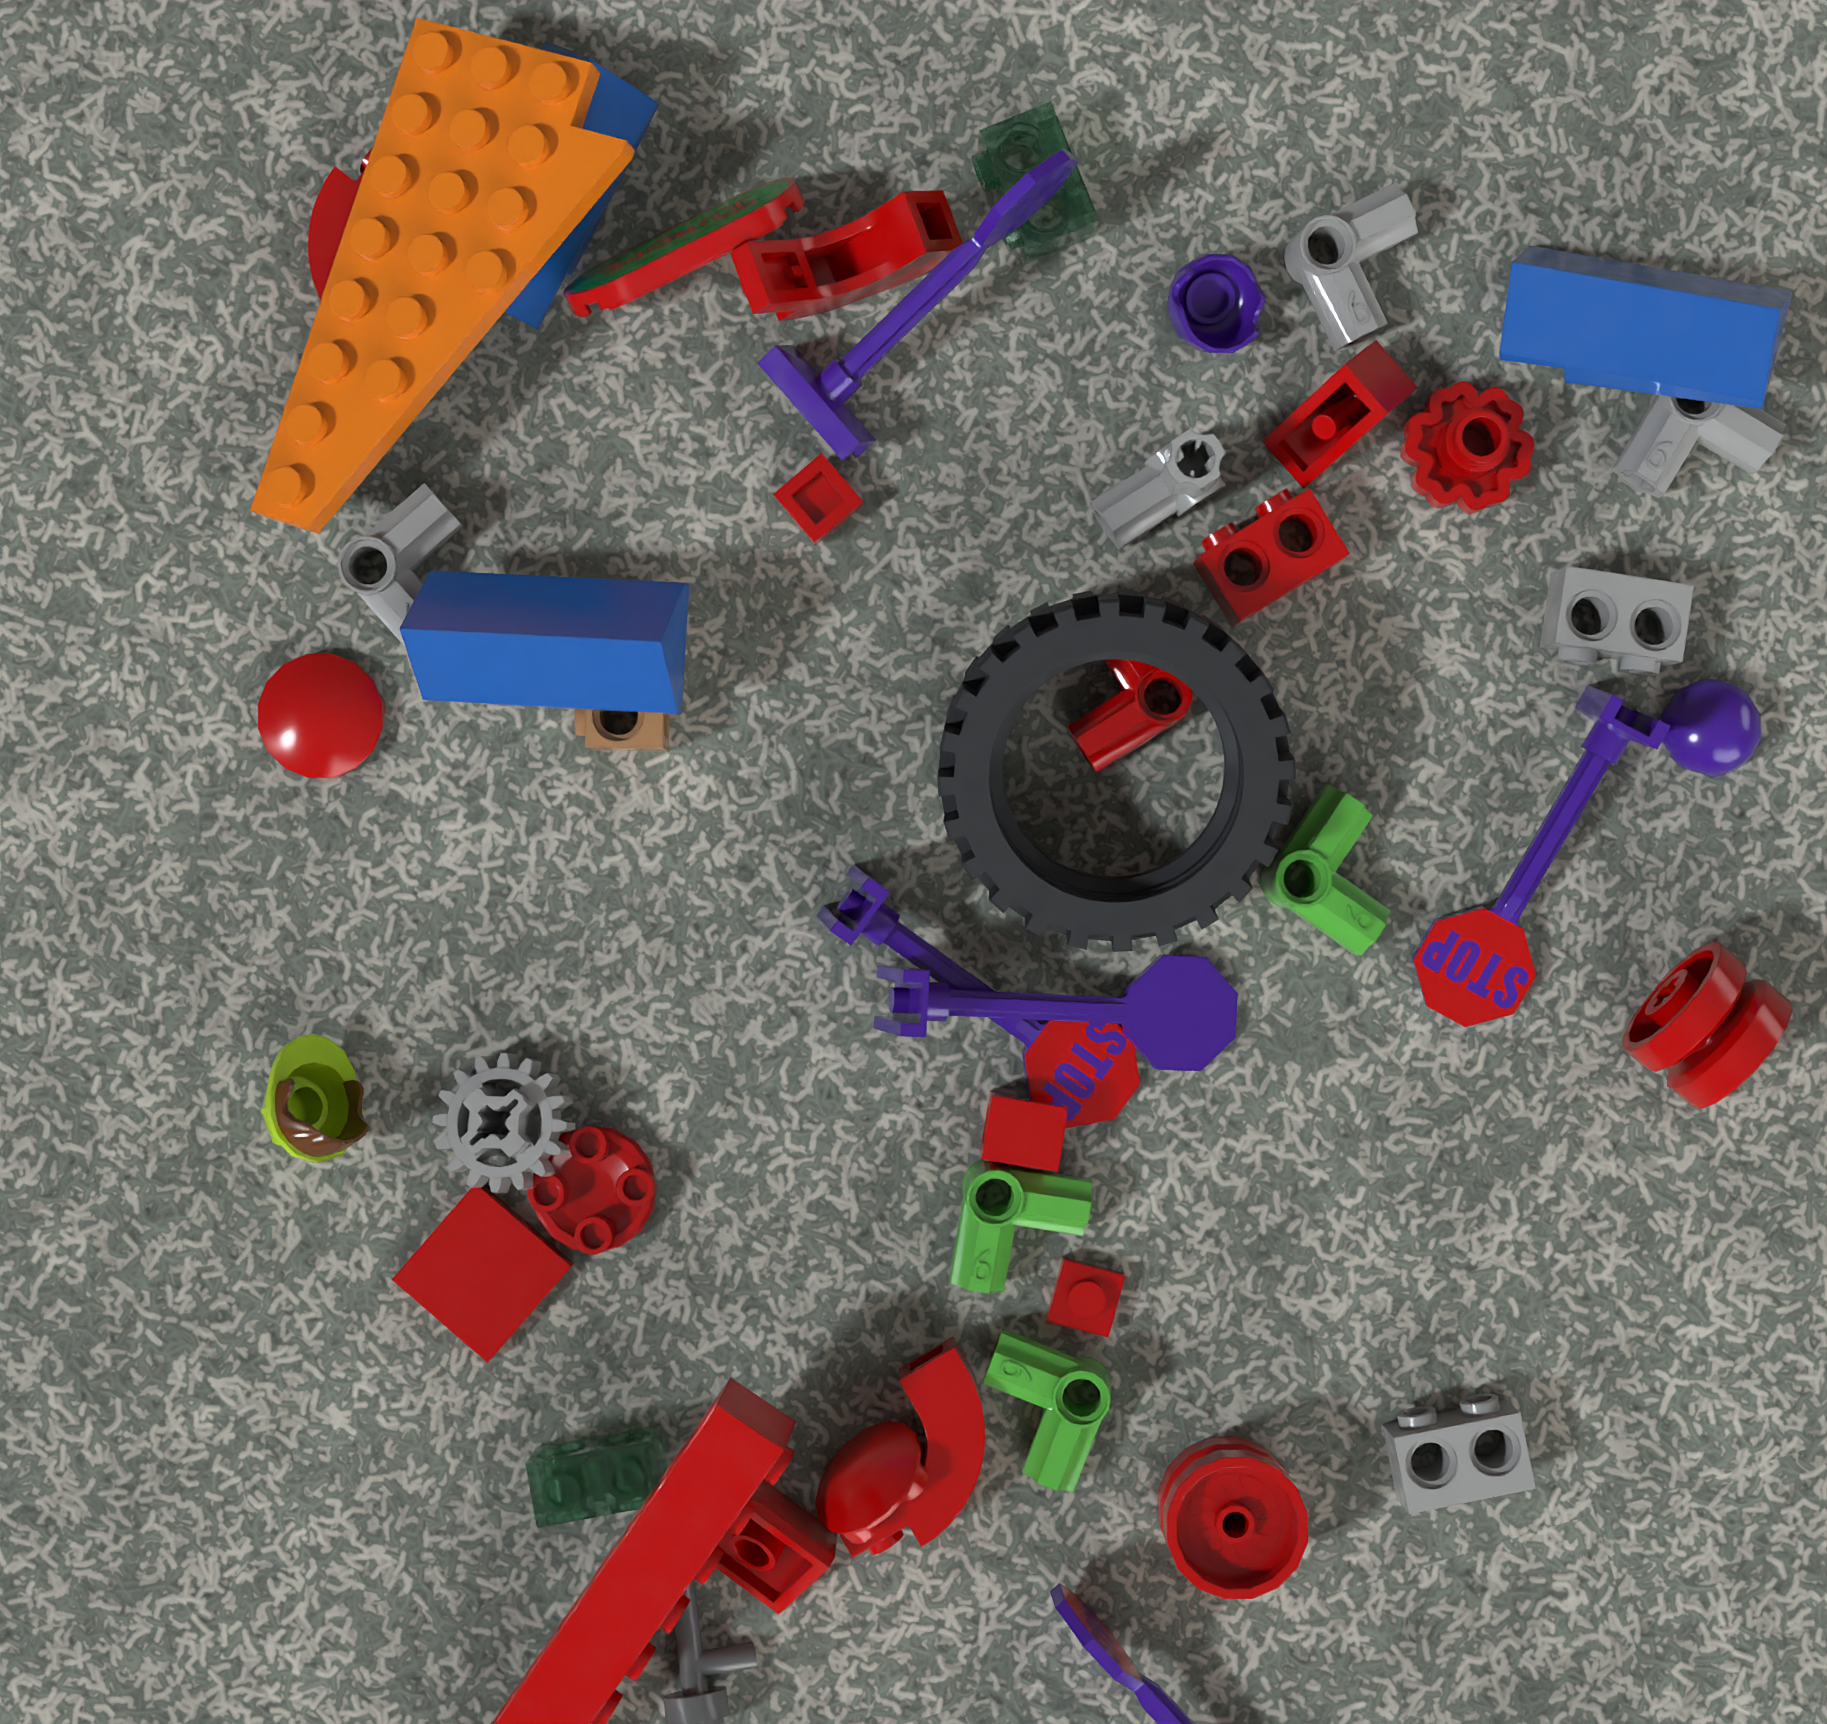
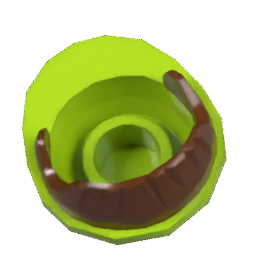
(313, 1100)

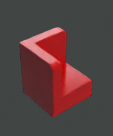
(1023, 1132)

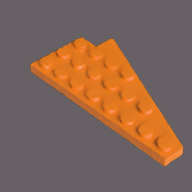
(451, 221)

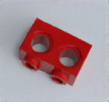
(1275, 566)

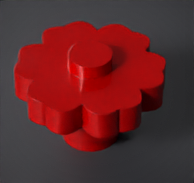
(1467, 447)

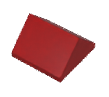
(777, 1550)

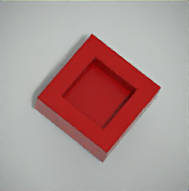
(818, 499)
(1085, 1296)

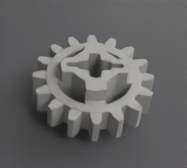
(482, 1138)

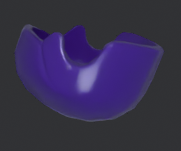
(1215, 303)
(1711, 727)

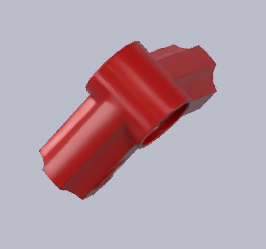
(1125, 719)

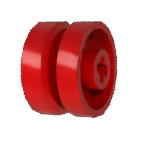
(1707, 1025)
(1216, 1550)

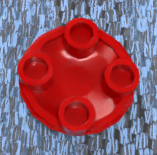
(320, 715)
(597, 1191)
(870, 1480)

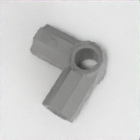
(1353, 235)
(1668, 433)
(1167, 486)
(406, 540)

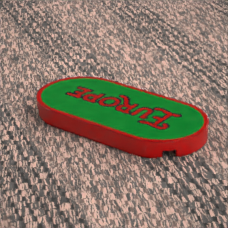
(684, 247)

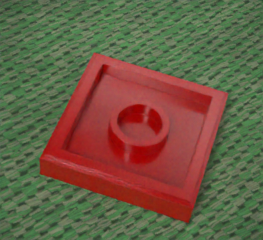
(482, 1271)

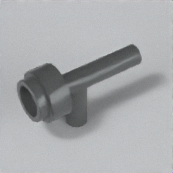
(696, 1700)

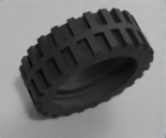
(1136, 904)

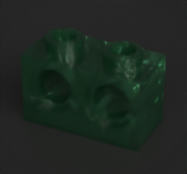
(1043, 135)
(595, 1475)

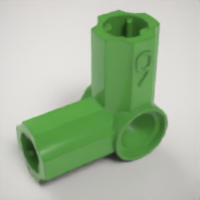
(1328, 900)
(987, 1231)
(1067, 1427)

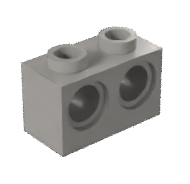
(1615, 605)
(1457, 1472)

